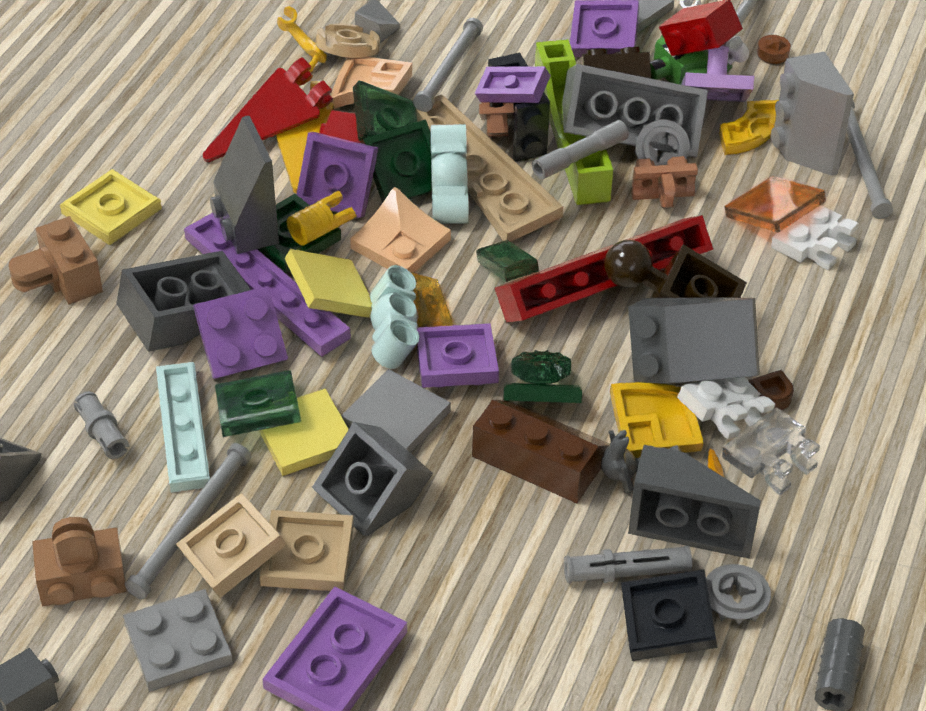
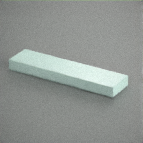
(182, 427)

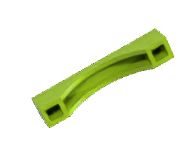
(592, 175)

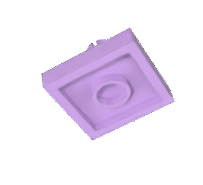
(717, 82)

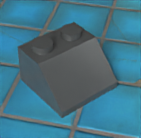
(371, 478)

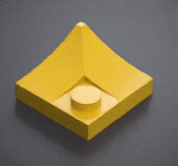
(654, 417)

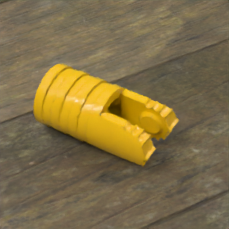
(318, 219)

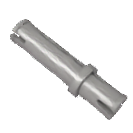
(626, 564)

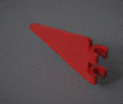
(276, 107)

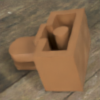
(61, 261)
(78, 563)

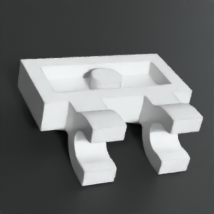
(816, 237)
(725, 401)

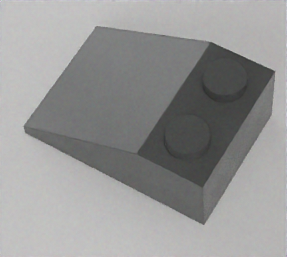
(246, 192)
(162, 295)
(693, 339)
(691, 504)

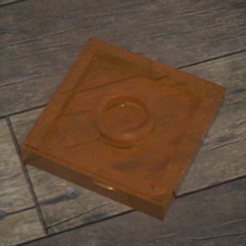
(775, 204)

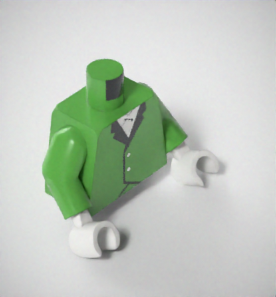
(674, 67)

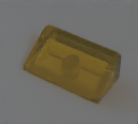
(430, 303)

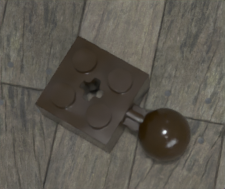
(686, 275)

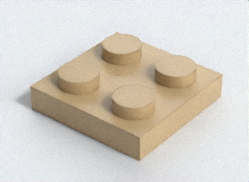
(231, 545)
(314, 551)

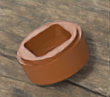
(773, 49)

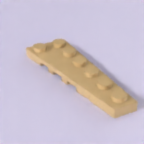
(495, 181)

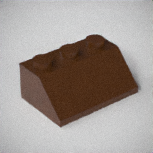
(537, 449)

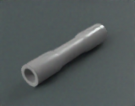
(563, 157)

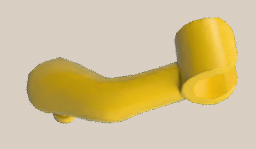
(301, 38)

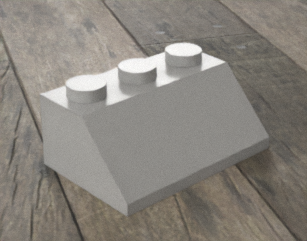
(812, 113)

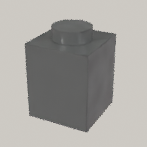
(27, 683)

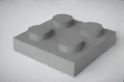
(177, 640)

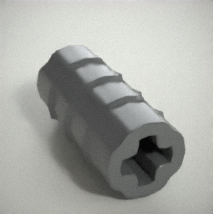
(839, 665)

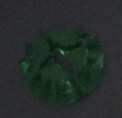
(541, 367)

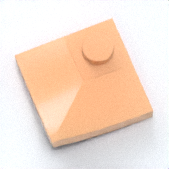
(382, 73)
(400, 234)

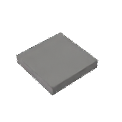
(399, 408)

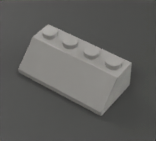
(603, 96)

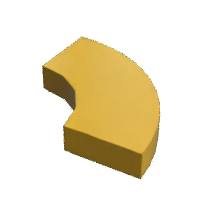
(750, 129)

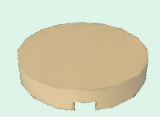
(347, 41)

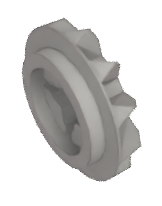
(675, 137)
(750, 585)

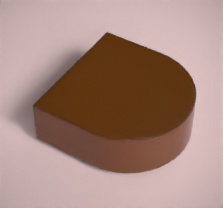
(775, 387)

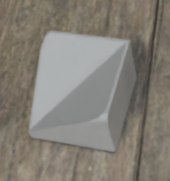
(376, 18)

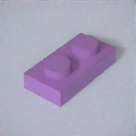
(512, 84)

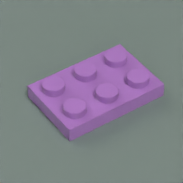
(335, 654)

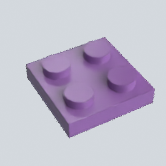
(604, 25)
(334, 166)
(240, 332)
(457, 355)

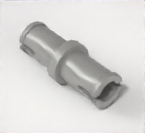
(101, 425)

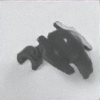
(619, 462)

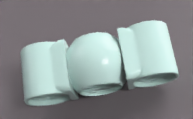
(449, 174)
(394, 317)

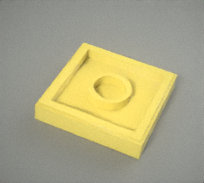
(111, 206)
(329, 283)
(309, 441)

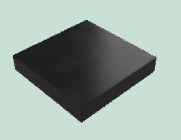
(668, 615)

